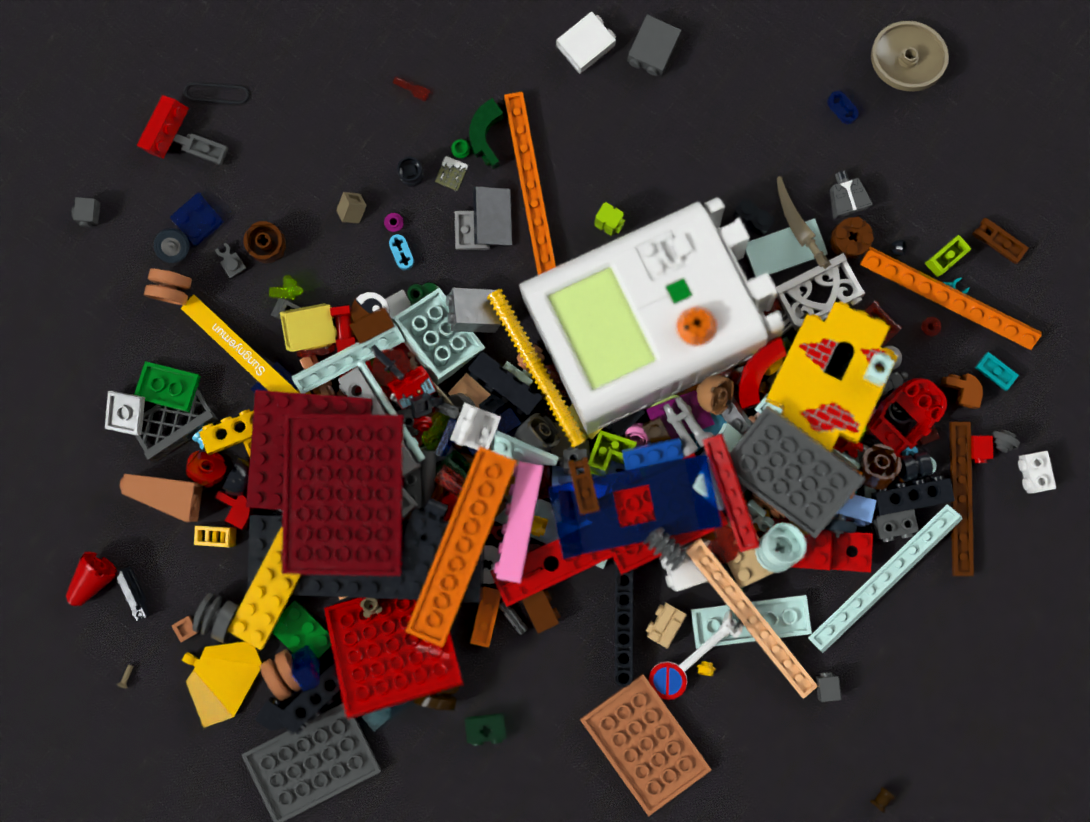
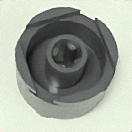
(538, 432)

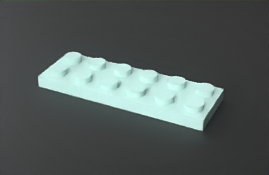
(785, 616)

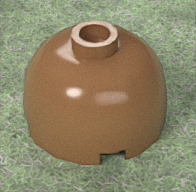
(714, 393)

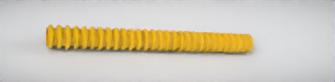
(536, 367)

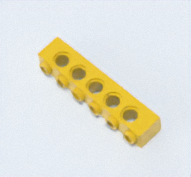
(209, 432)

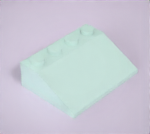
(431, 338)

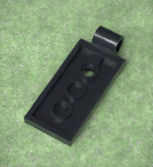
(420, 554)

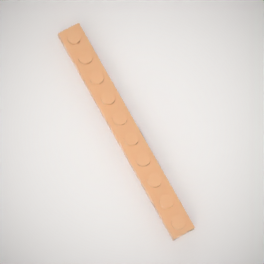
(751, 618)

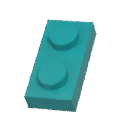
(996, 371)

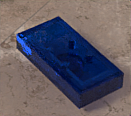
(445, 442)

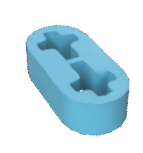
(405, 250)

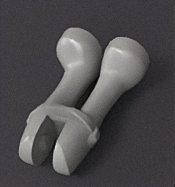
(688, 444)

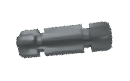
(447, 409)
(514, 618)

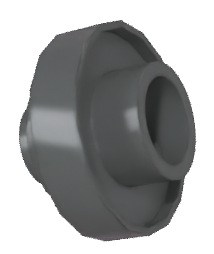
(1005, 440)

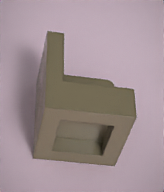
(351, 207)

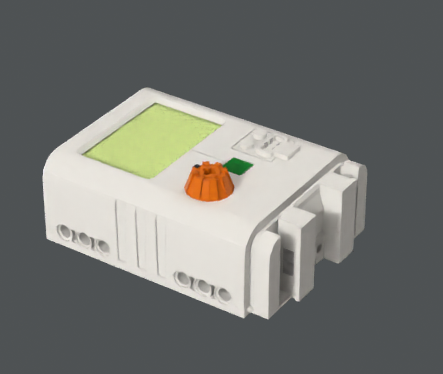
(651, 313)

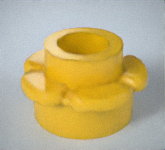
(706, 669)

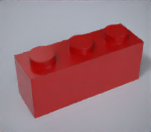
(162, 126)

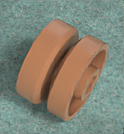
(168, 286)
(278, 675)

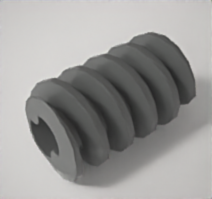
(666, 547)

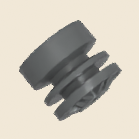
(213, 616)

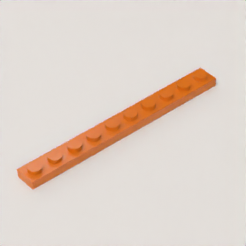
(530, 182)
(950, 298)

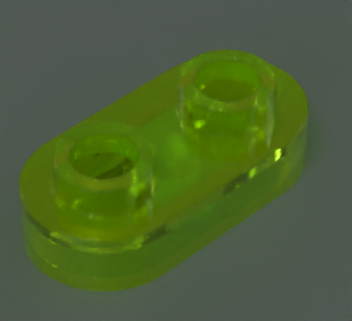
(435, 431)

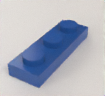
(652, 454)

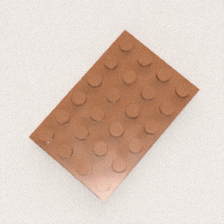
(645, 744)

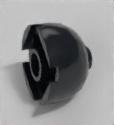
(238, 478)

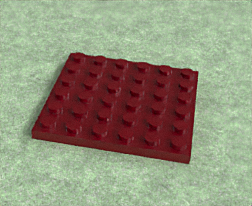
(267, 440)

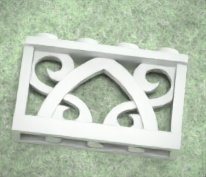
(793, 286)

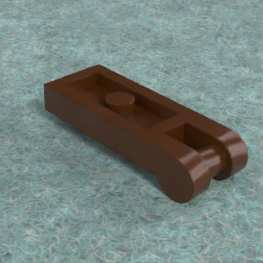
(1000, 241)
(584, 486)

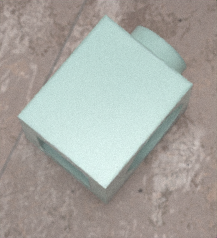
(877, 377)

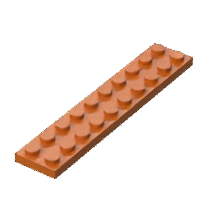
(461, 546)

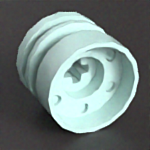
(787, 541)

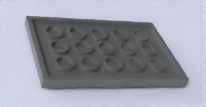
(793, 472)
(311, 765)

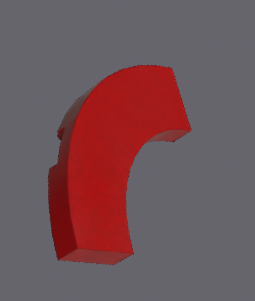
(754, 370)

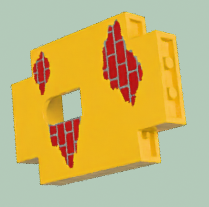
(818, 401)

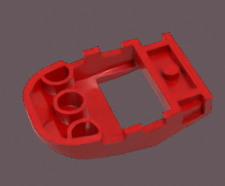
(921, 401)

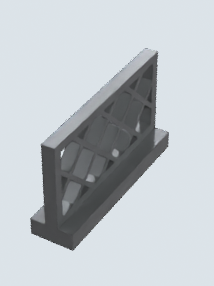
(179, 436)

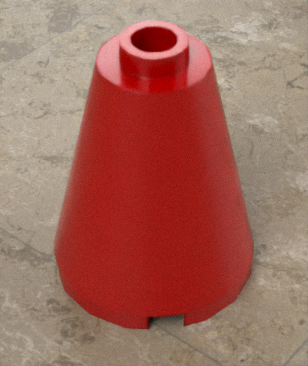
(89, 578)

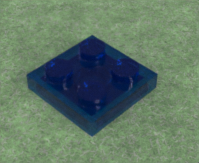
(196, 219)

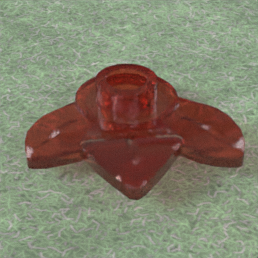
(723, 544)

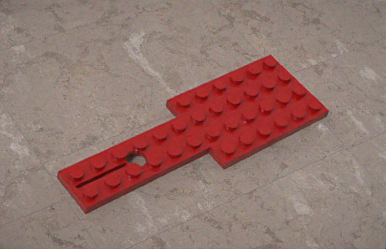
(633, 508)

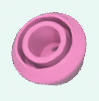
(637, 434)

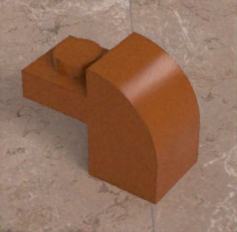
(969, 389)

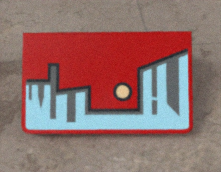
(414, 384)

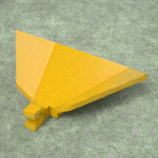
(222, 679)

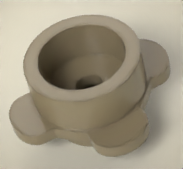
(365, 604)

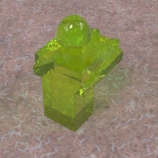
(288, 291)

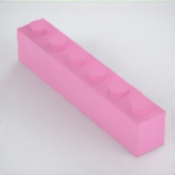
(520, 522)

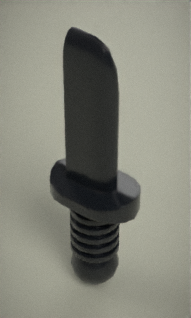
(387, 362)

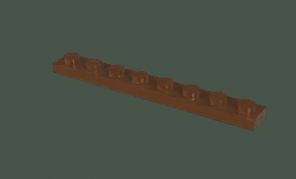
(962, 488)

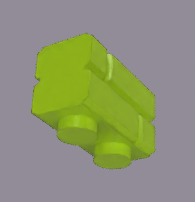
(609, 219)
(948, 256)

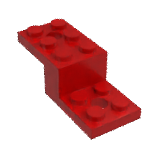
(830, 552)

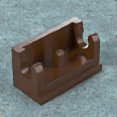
(372, 324)

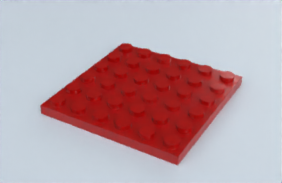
(381, 661)

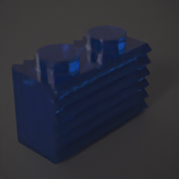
(305, 668)

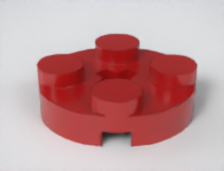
(202, 476)

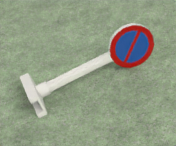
(670, 678)

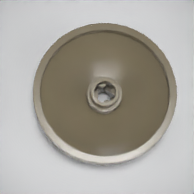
(909, 56)

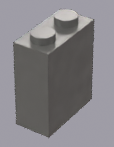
(653, 45)

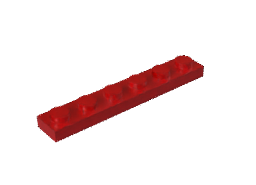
(731, 492)

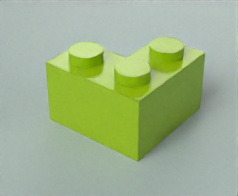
(608, 449)

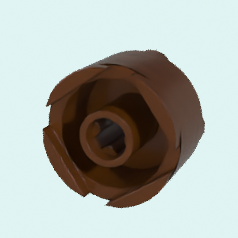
(852, 227)
(256, 236)
(879, 466)

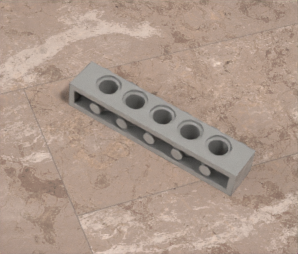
(348, 385)

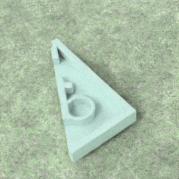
(520, 450)

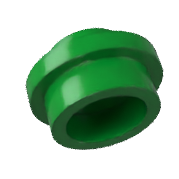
(460, 148)

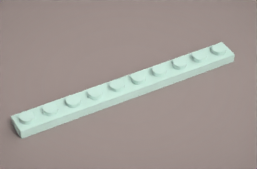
(885, 578)

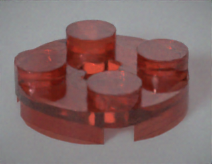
(386, 377)

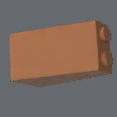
(170, 496)

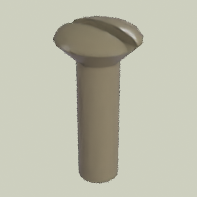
(122, 684)

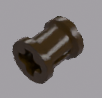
(882, 799)

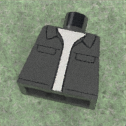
(848, 196)

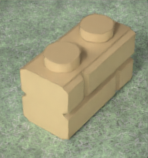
(665, 625)

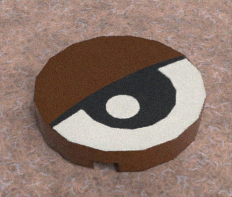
(366, 304)

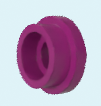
(393, 228)

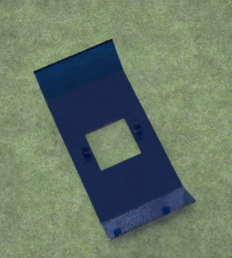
(674, 501)

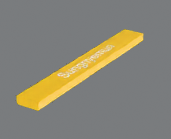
(236, 346)

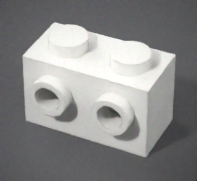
(1036, 472)

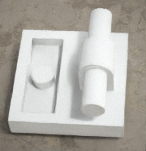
(475, 427)

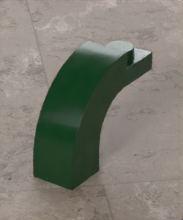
(482, 121)

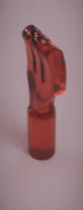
(417, 91)

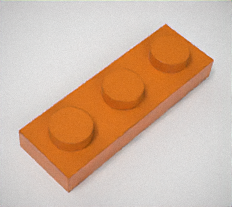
(486, 617)

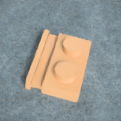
(471, 389)

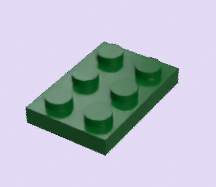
(167, 386)
(299, 628)

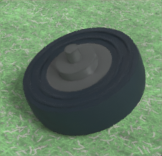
(171, 245)
(839, 526)

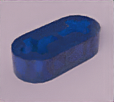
(839, 109)

